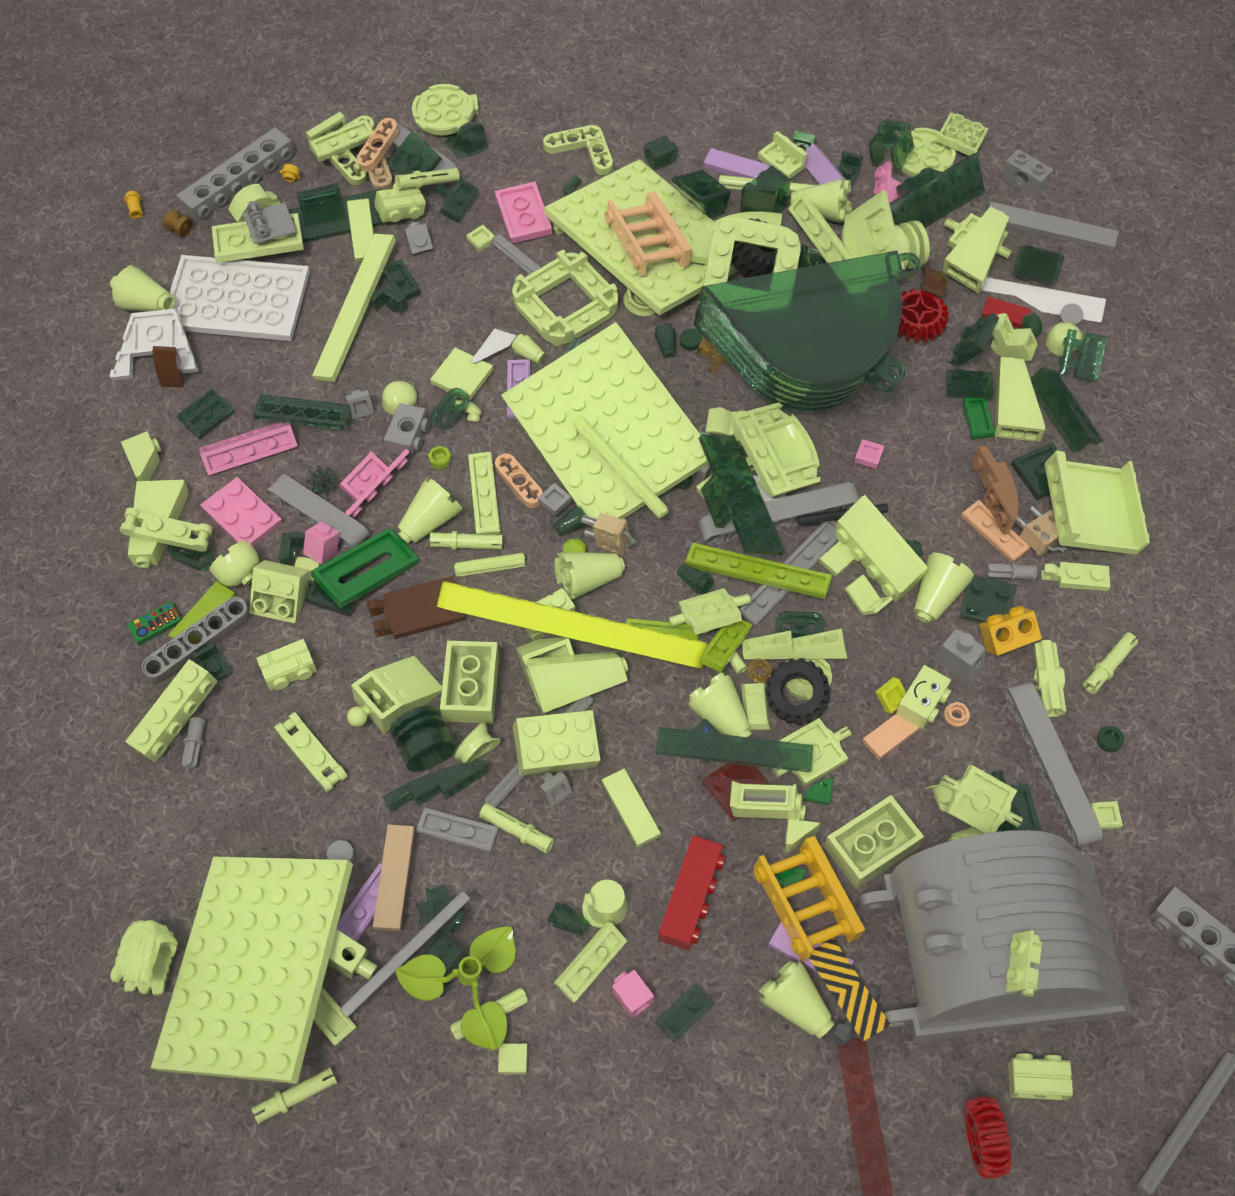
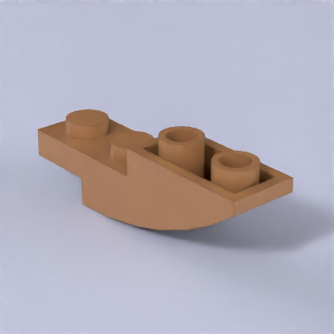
(1001, 489)

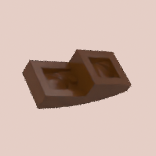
(933, 281)
(167, 366)

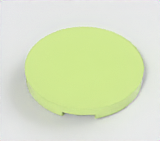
(442, 109)
(928, 153)

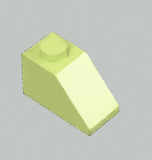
(142, 455)

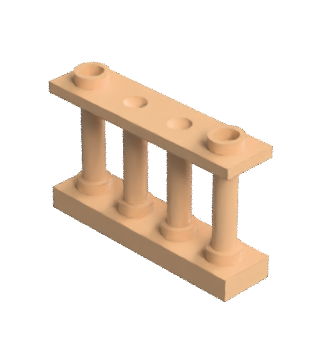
(661, 221)

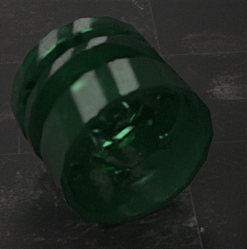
(422, 738)

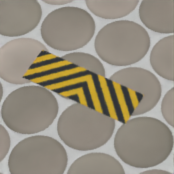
(848, 990)

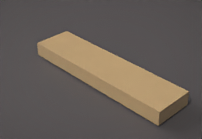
(394, 878)

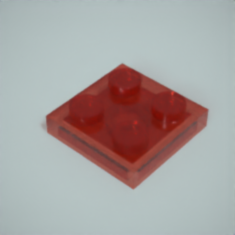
(720, 783)

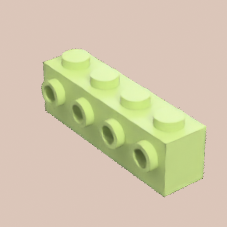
(171, 711)

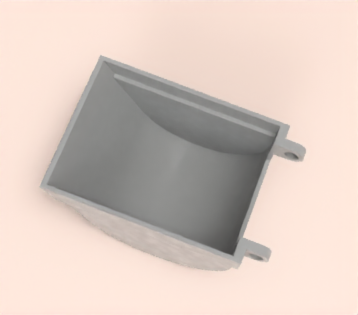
(959, 924)

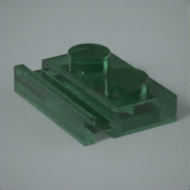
(969, 383)
(205, 414)

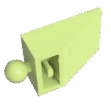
(394, 691)

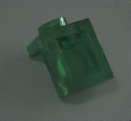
(850, 166)
(390, 298)
(289, 547)
(212, 661)

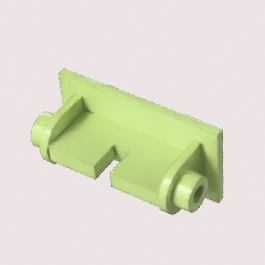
(1024, 950)

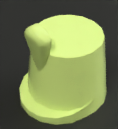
(605, 904)

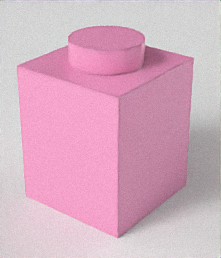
(321, 542)
(632, 993)

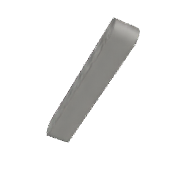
(786, 509)
(1054, 763)

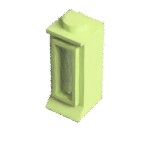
(765, 801)

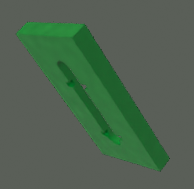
(348, 562)

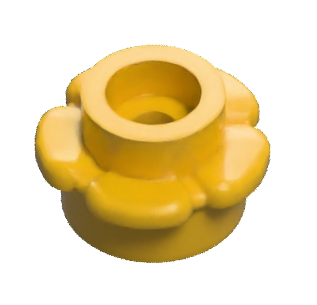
(290, 173)

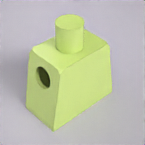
(346, 946)

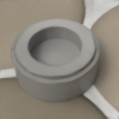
(1072, 314)
(340, 851)

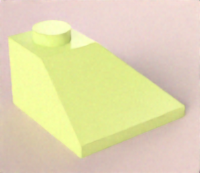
(544, 648)

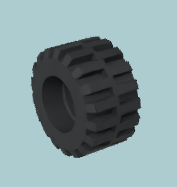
(753, 259)
(793, 670)

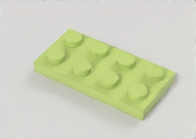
(235, 242)

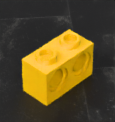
(1010, 635)

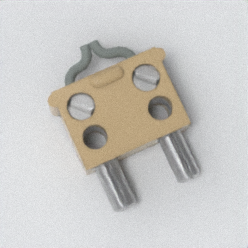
(609, 533)
(1040, 533)

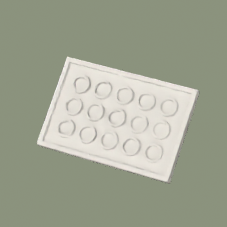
(239, 297)

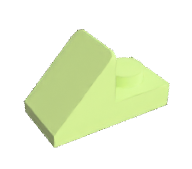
(799, 830)

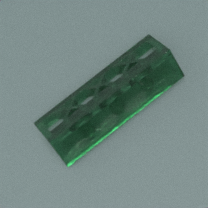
(1064, 409)
(302, 412)

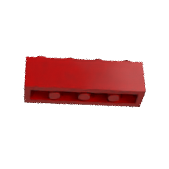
(690, 893)

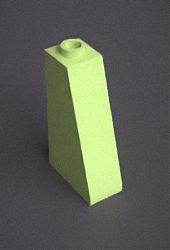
(977, 250)
(1016, 404)
(158, 498)
(573, 677)

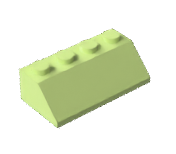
(880, 549)

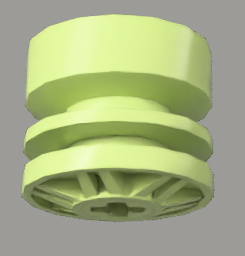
(913, 239)

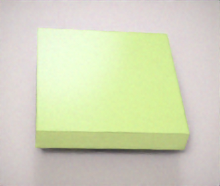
(962, 134)
(461, 373)

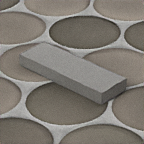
(457, 830)

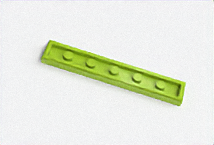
(759, 570)

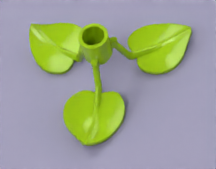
(425, 977)

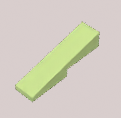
(783, 646)

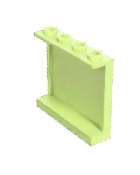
(1096, 506)

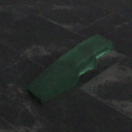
(444, 781)

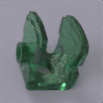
(885, 137)

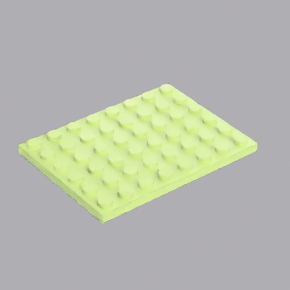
(584, 221)
(625, 405)
(253, 968)

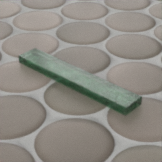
(734, 749)

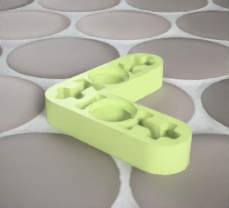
(590, 142)
(346, 169)

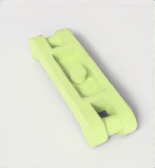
(166, 530)
(310, 752)

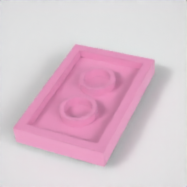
(523, 212)
(241, 513)

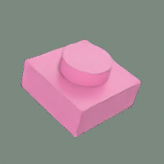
(869, 454)

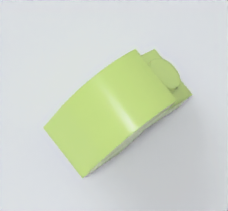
(251, 193)
(1012, 342)

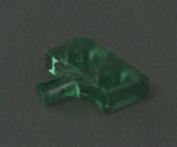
(457, 199)

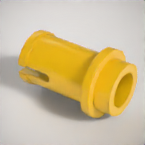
(133, 201)

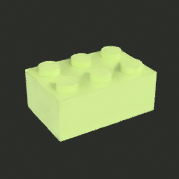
(470, 682)
(556, 742)
(873, 842)

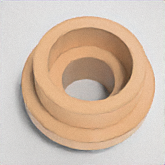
(959, 708)

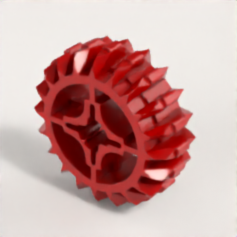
(932, 316)
(987, 1137)

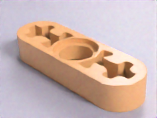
(377, 136)
(518, 471)

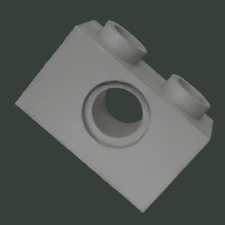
(1027, 173)
(406, 419)

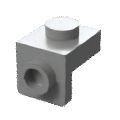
(418, 238)

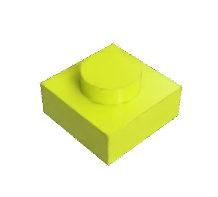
(891, 694)

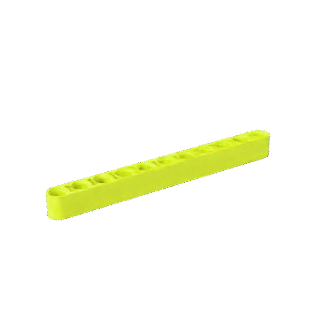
(571, 624)

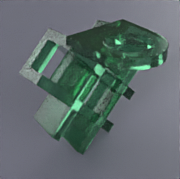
(427, 912)

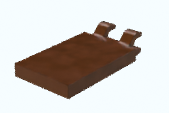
(412, 610)

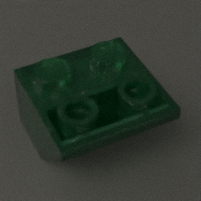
(766, 192)

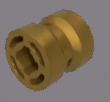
(176, 222)

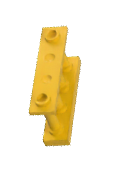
(822, 877)

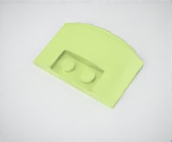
(870, 228)
(777, 449)

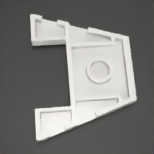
(151, 330)

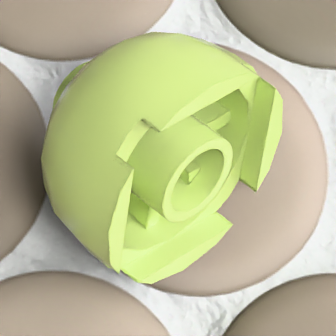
(236, 566)

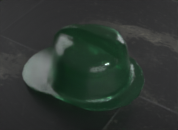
(468, 140)

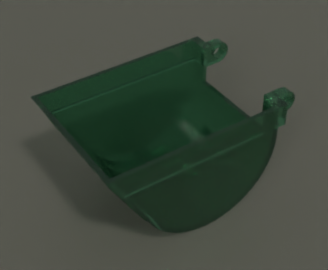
(810, 330)

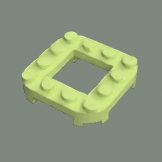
(753, 233)
(566, 266)

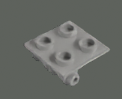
(268, 222)

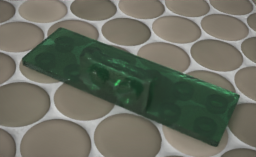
(937, 193)
(326, 213)
(735, 496)

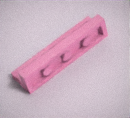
(247, 447)

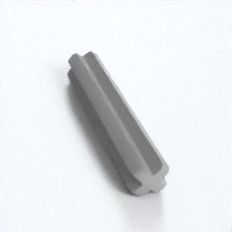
(515, 254)

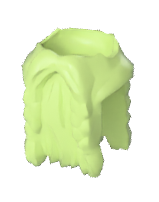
(144, 957)

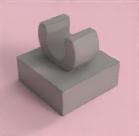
(360, 404)
(554, 499)
(555, 788)

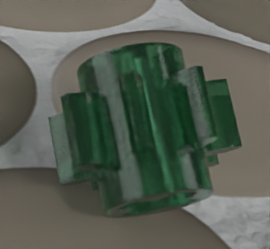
(327, 483)

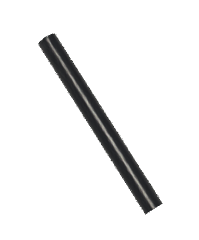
(831, 515)

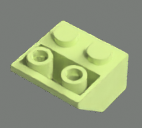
(278, 590)

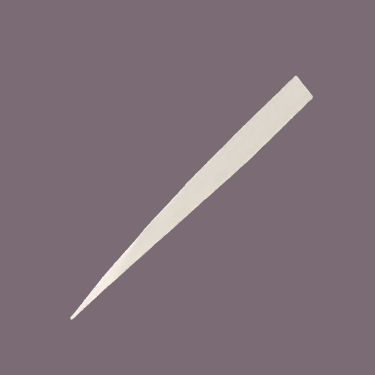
(1047, 299)

